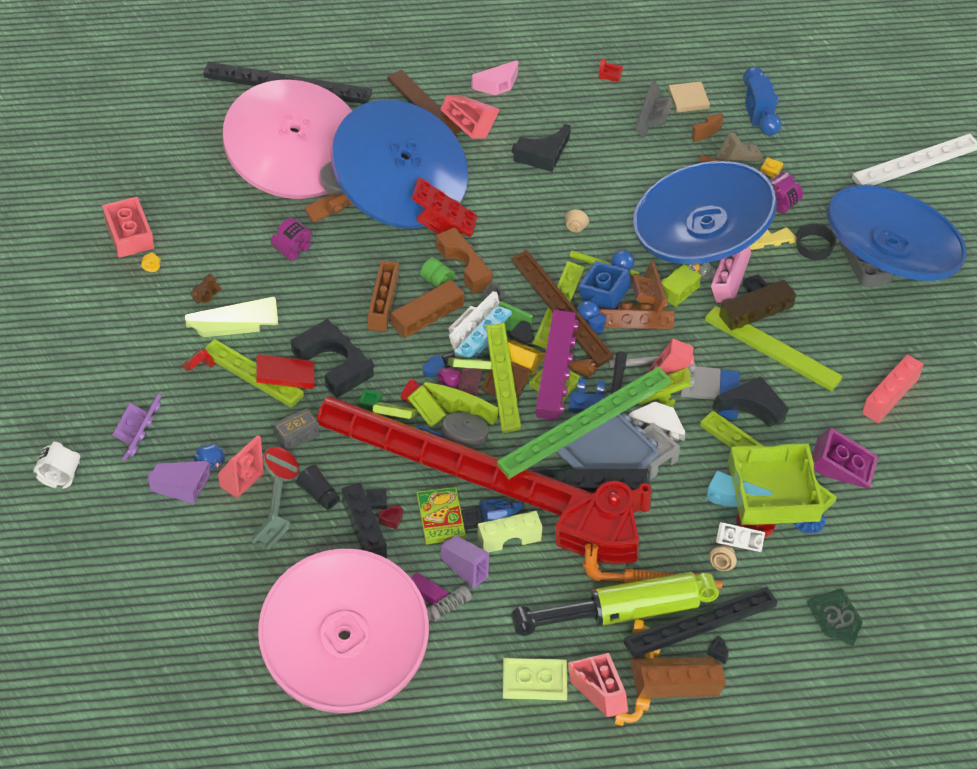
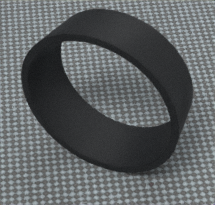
(819, 230)

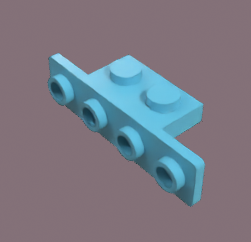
(478, 340)

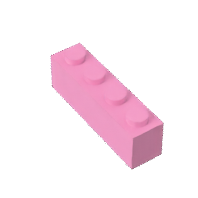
(729, 275)

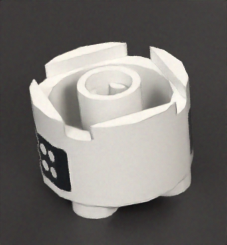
(57, 465)

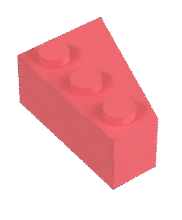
(470, 115)
(600, 683)

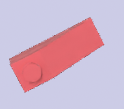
(674, 357)

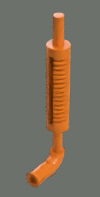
(591, 568)

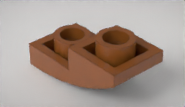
(707, 129)

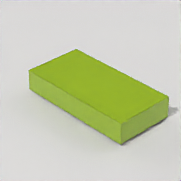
(427, 406)

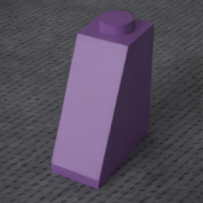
(180, 479)
(466, 560)

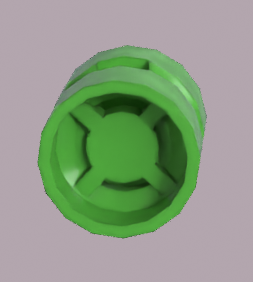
(436, 272)

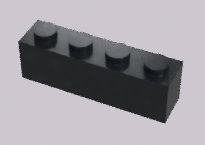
(363, 520)

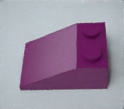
(843, 459)

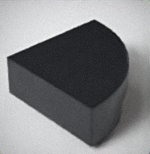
(719, 650)

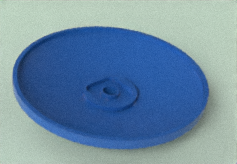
(370, 162)
(726, 193)
(896, 232)

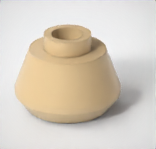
(576, 220)
(723, 558)

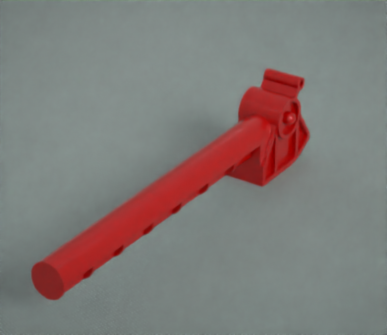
(584, 519)

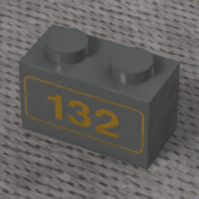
(296, 429)

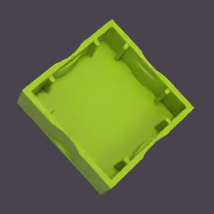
(782, 470)

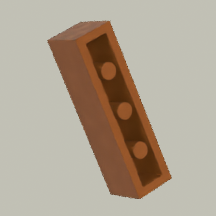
(383, 296)
(427, 309)

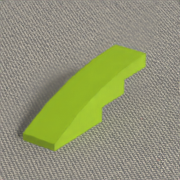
(455, 400)

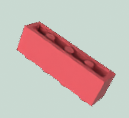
(892, 388)

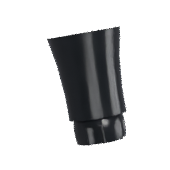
(317, 487)

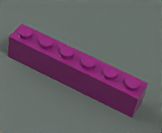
(555, 365)

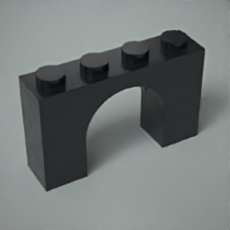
(328, 338)

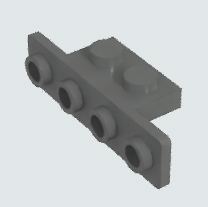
(654, 110)

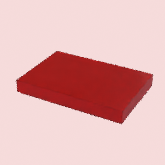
(284, 371)

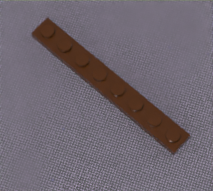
(556, 300)

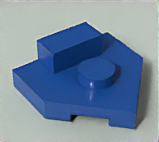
(498, 509)

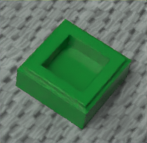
(368, 399)

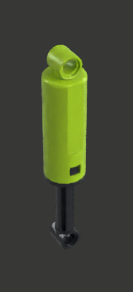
(626, 602)

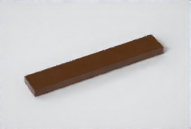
(418, 97)

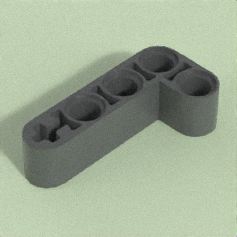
(866, 273)

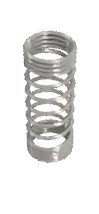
(463, 593)

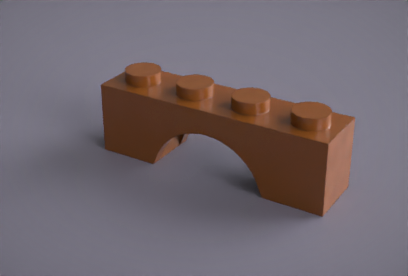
(453, 246)

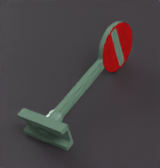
(283, 468)

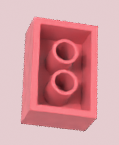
(128, 227)

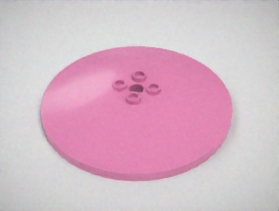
(265, 148)
(338, 594)

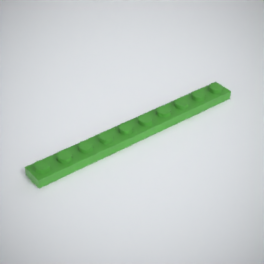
(583, 422)

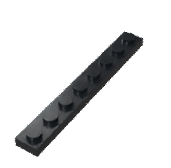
(700, 622)

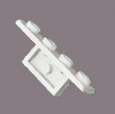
(471, 319)

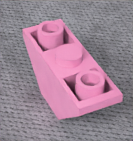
(496, 79)

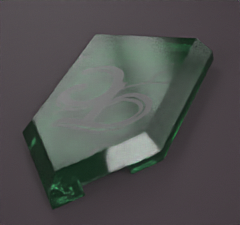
(836, 615)

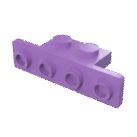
(132, 425)

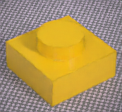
(771, 167)

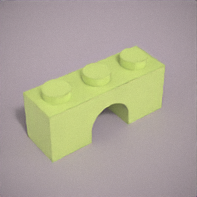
(522, 526)

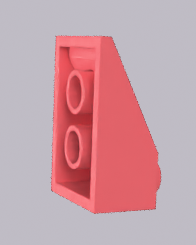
(243, 469)

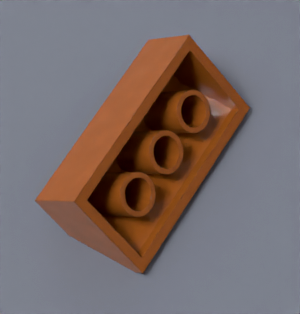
(677, 677)

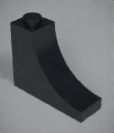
(542, 152)
(756, 399)

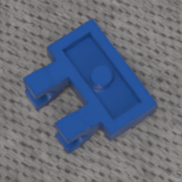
(580, 400)

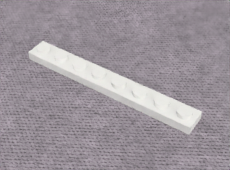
(916, 161)

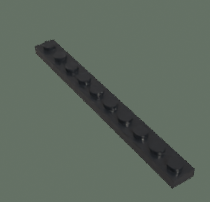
(255, 77)

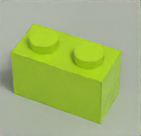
(680, 284)

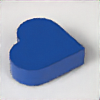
(432, 367)

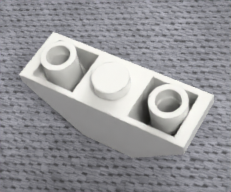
(661, 416)
(740, 537)

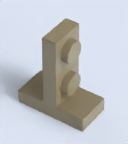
(734, 150)

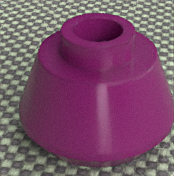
(449, 377)

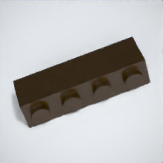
(757, 305)

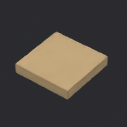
(689, 97)

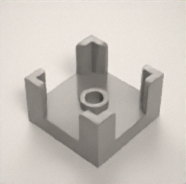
(666, 447)

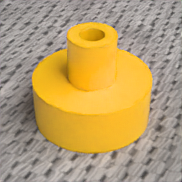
(151, 262)

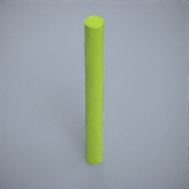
(591, 260)

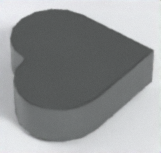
(490, 288)

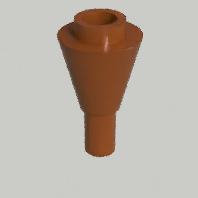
(584, 367)

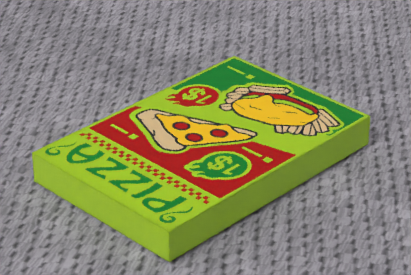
(440, 515)

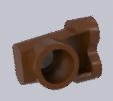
(205, 290)

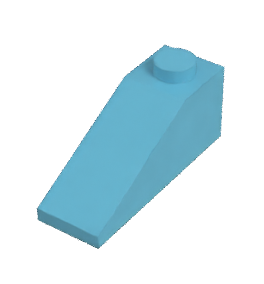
(722, 490)

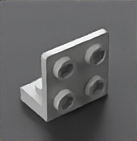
(704, 383)

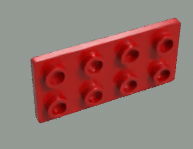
(441, 211)

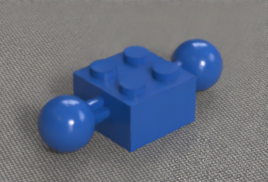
(761, 101)
(605, 285)

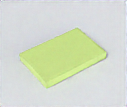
(534, 679)

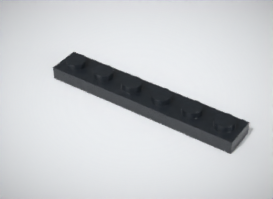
(593, 478)

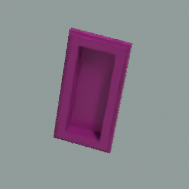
(430, 591)

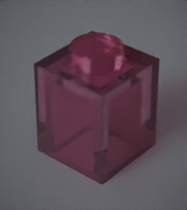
(470, 381)

